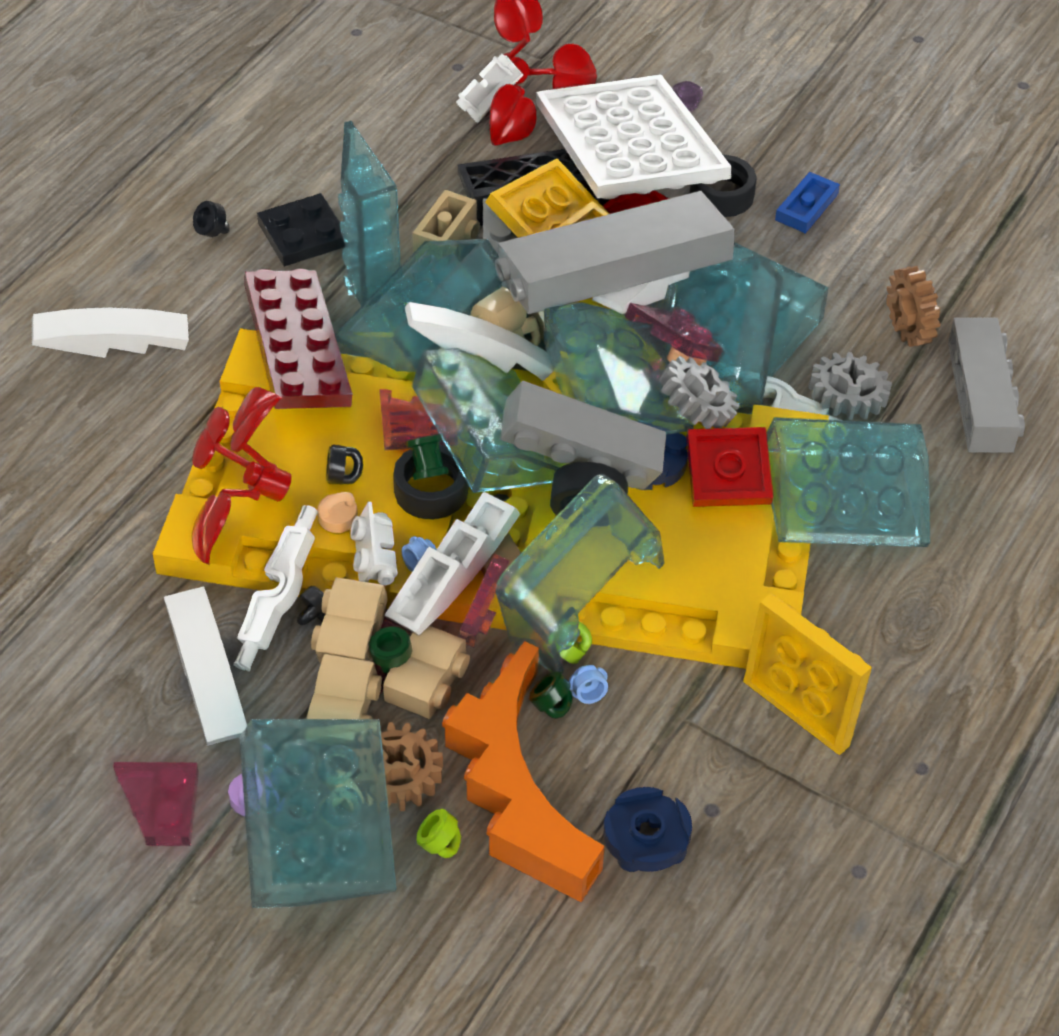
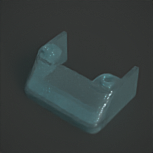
(571, 564)

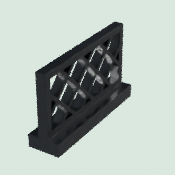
(493, 169)

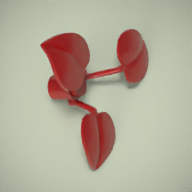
(511, 113)
(261, 477)

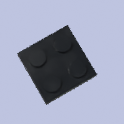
(301, 229)

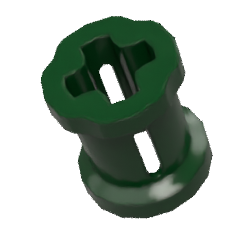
(427, 457)

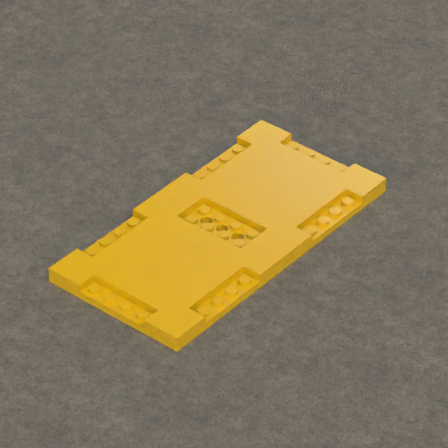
(689, 609)

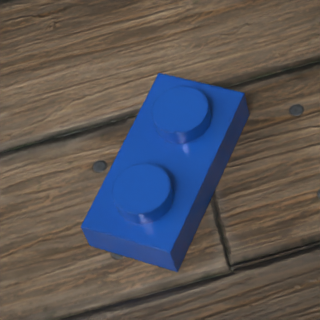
(807, 202)

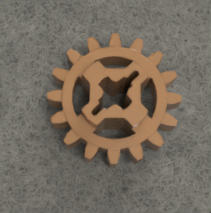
(913, 306)
(402, 768)

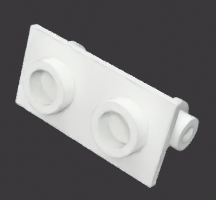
(478, 96)
(371, 535)

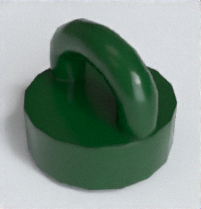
(390, 648)
(549, 692)

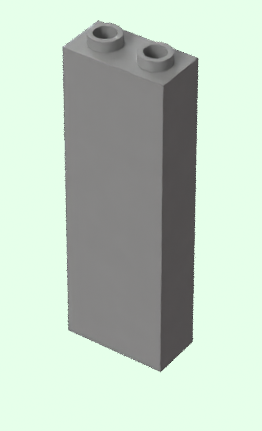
(614, 252)

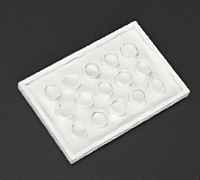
(632, 136)

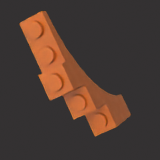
(524, 824)

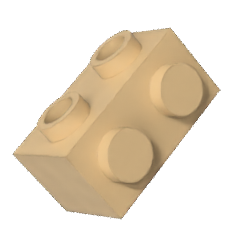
(448, 219)

